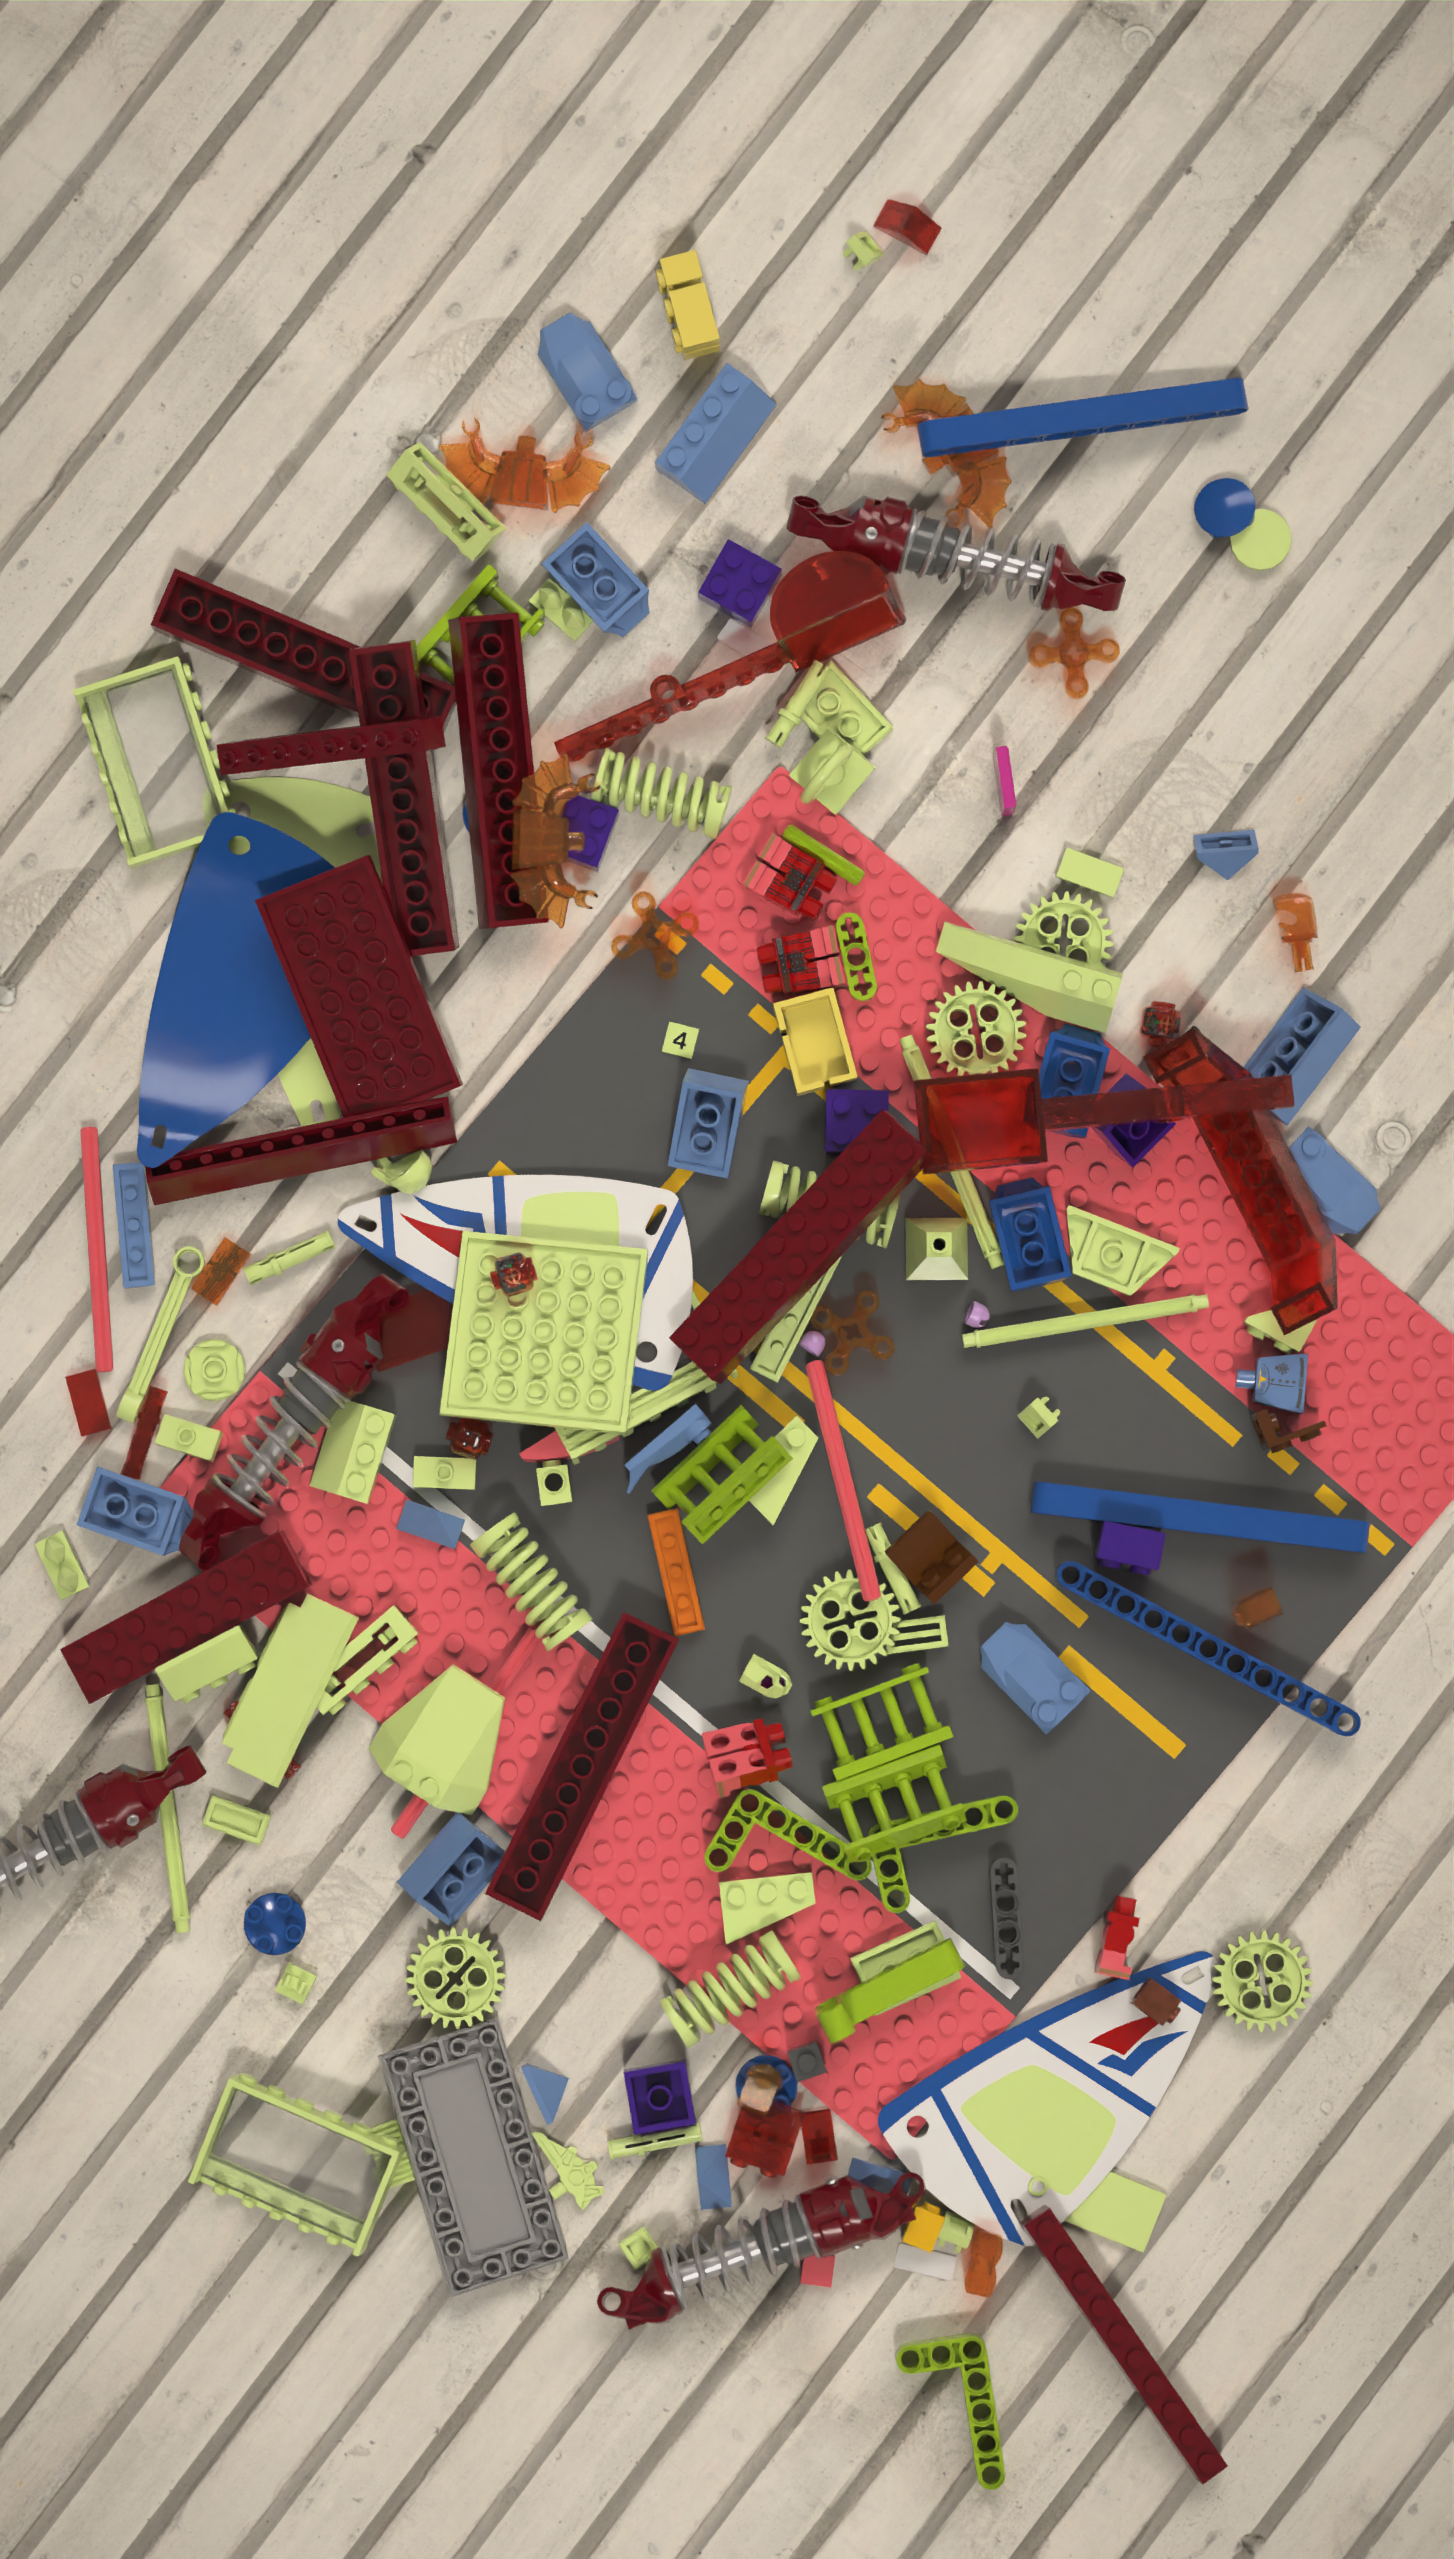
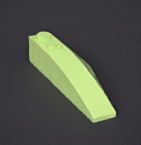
(1036, 977)

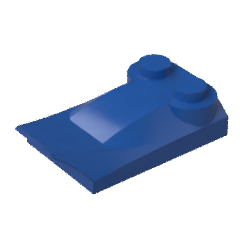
(1072, 1066)
(1029, 1235)

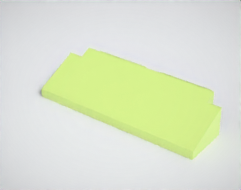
(286, 1687)

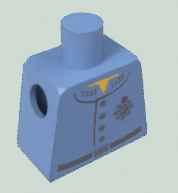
(1277, 1381)

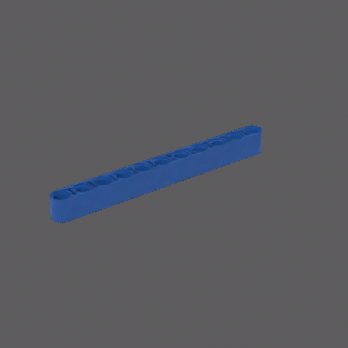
(1082, 417)
(1200, 1517)
(1223, 1649)

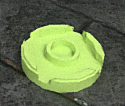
(1263, 542)
(214, 1370)

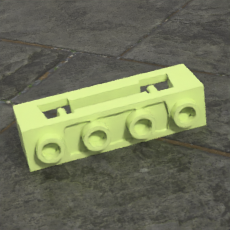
(445, 501)
(380, 1662)

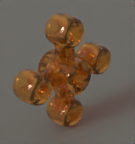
(1073, 639)
(670, 930)
(858, 1318)

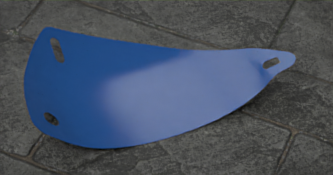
(221, 997)

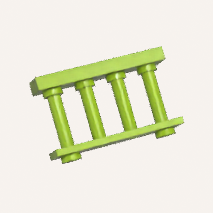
(466, 606)
(736, 1489)
(904, 1742)
(894, 1774)

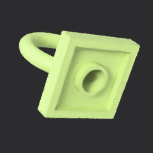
(831, 772)

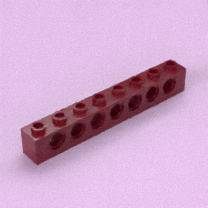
(331, 745)

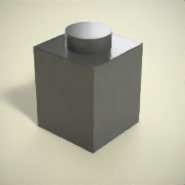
(806, 2061)

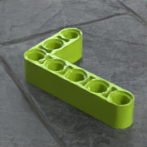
(786, 1832)
(898, 1880)
(887, 1988)
(972, 2395)

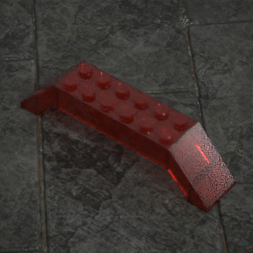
(1262, 1183)

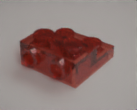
(765, 2140)

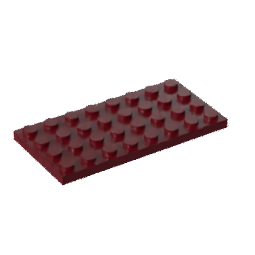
(359, 990)

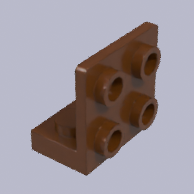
(1267, 1426)
(931, 1557)

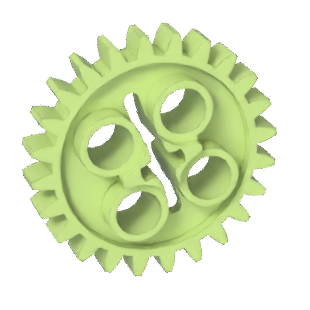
(1092, 942)
(948, 1035)
(857, 1648)
(1234, 1988)
(476, 1996)

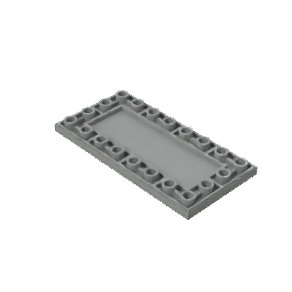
(473, 2157)

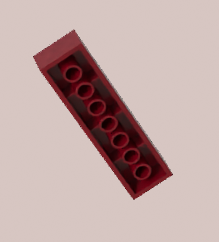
(186, 1616)

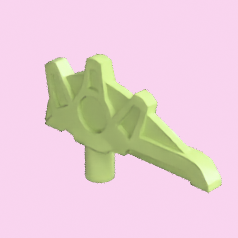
(574, 2174)

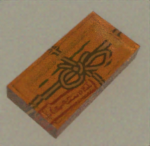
(221, 1271)

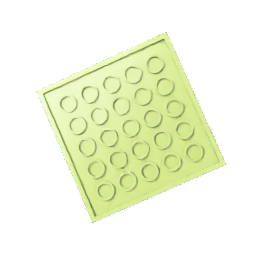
(549, 1352)

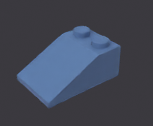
(707, 1123)

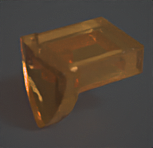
(760, 2088)

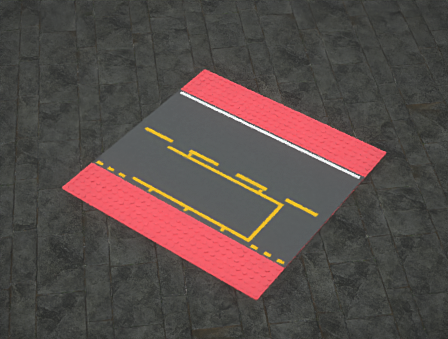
(923, 1431)

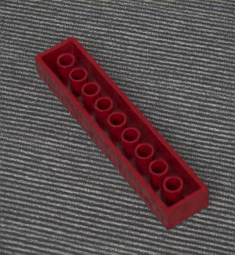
(272, 644)
(494, 756)
(405, 801)
(801, 1247)
(582, 1766)

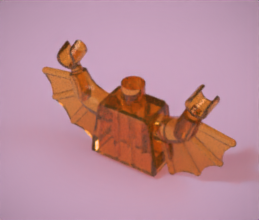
(979, 472)
(522, 476)
(544, 839)

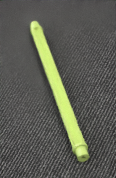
(961, 1178)
(1085, 1321)
(167, 1812)

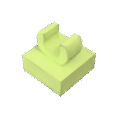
(865, 249)
(1038, 1417)
(295, 1983)
(956, 2231)

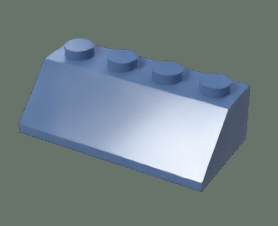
(715, 433)
(1304, 1046)

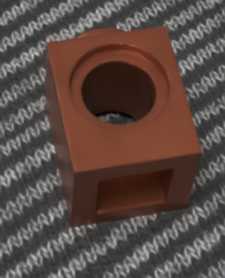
(1156, 2002)

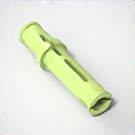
(797, 704)
(285, 1259)
(896, 1579)
(617, 2146)

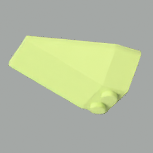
(443, 1741)

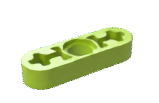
(868, 977)

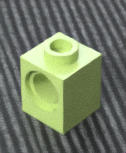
(549, 1497)

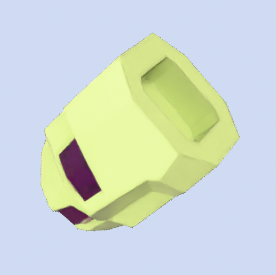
(766, 1678)

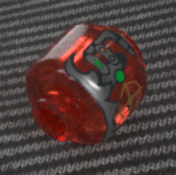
(1160, 1023)
(514, 1274)

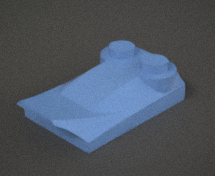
(584, 371)
(599, 582)
(1339, 1189)
(688, 1428)
(135, 1512)
(1031, 1675)

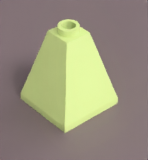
(926, 1262)

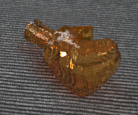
(1302, 931)

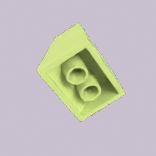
(353, 1451)
(208, 1664)

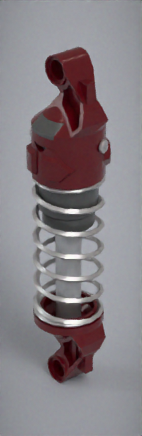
(905, 540)
(330, 1371)
(102, 1816)
(818, 2223)

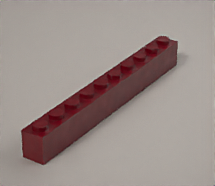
(302, 1150)
(1123, 2344)

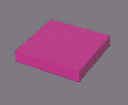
(1004, 780)

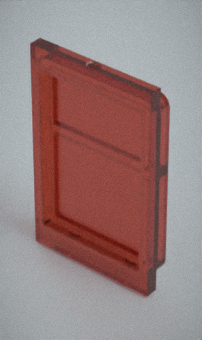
(416, 1330)

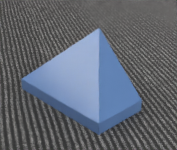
(1226, 850)
(430, 1524)
(546, 2088)
(713, 2176)
(877, 2176)

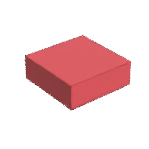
(818, 2271)

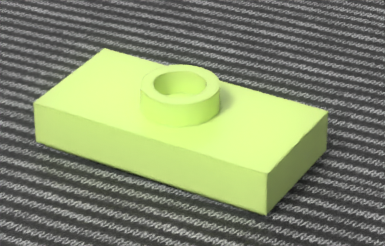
(188, 1438)
(444, 1473)

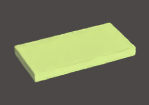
(1120, 2211)

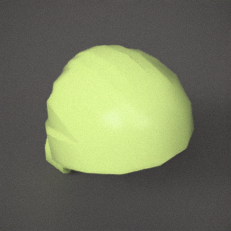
(407, 1174)

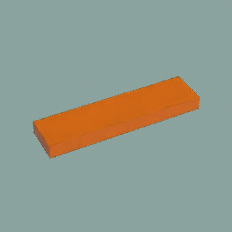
(676, 1572)

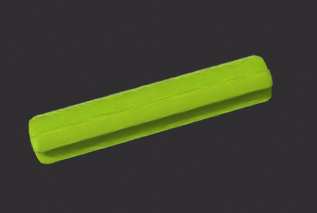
(823, 854)

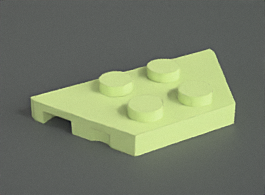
(1113, 1253)

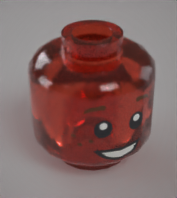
(470, 1437)

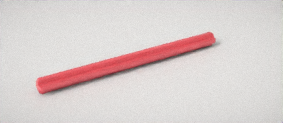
(96, 1249)
(843, 1480)
(500, 1685)

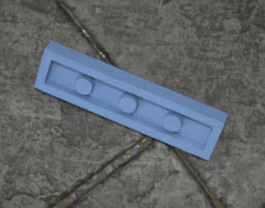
(133, 1225)

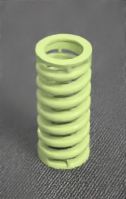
(711, 808)
(775, 1200)
(488, 1544)
(777, 1961)

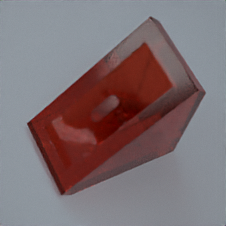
(908, 225)
(818, 2137)

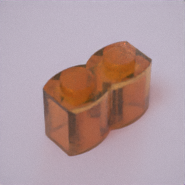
(1256, 1608)
(980, 2271)

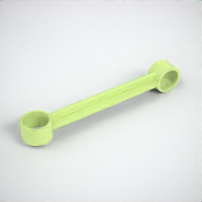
(135, 1394)

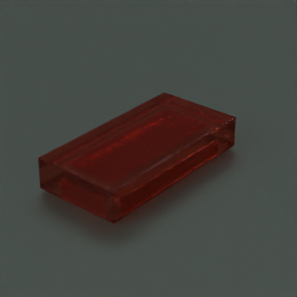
(88, 1402)

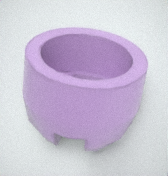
(976, 1315)
(813, 1342)

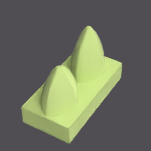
(561, 610)
(62, 1565)

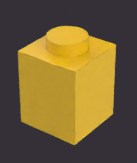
(925, 2230)

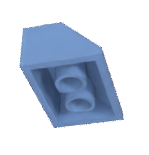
(453, 1869)

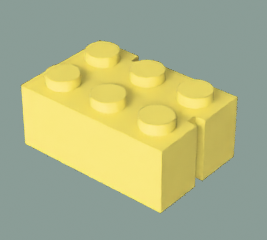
(687, 305)
(815, 1041)

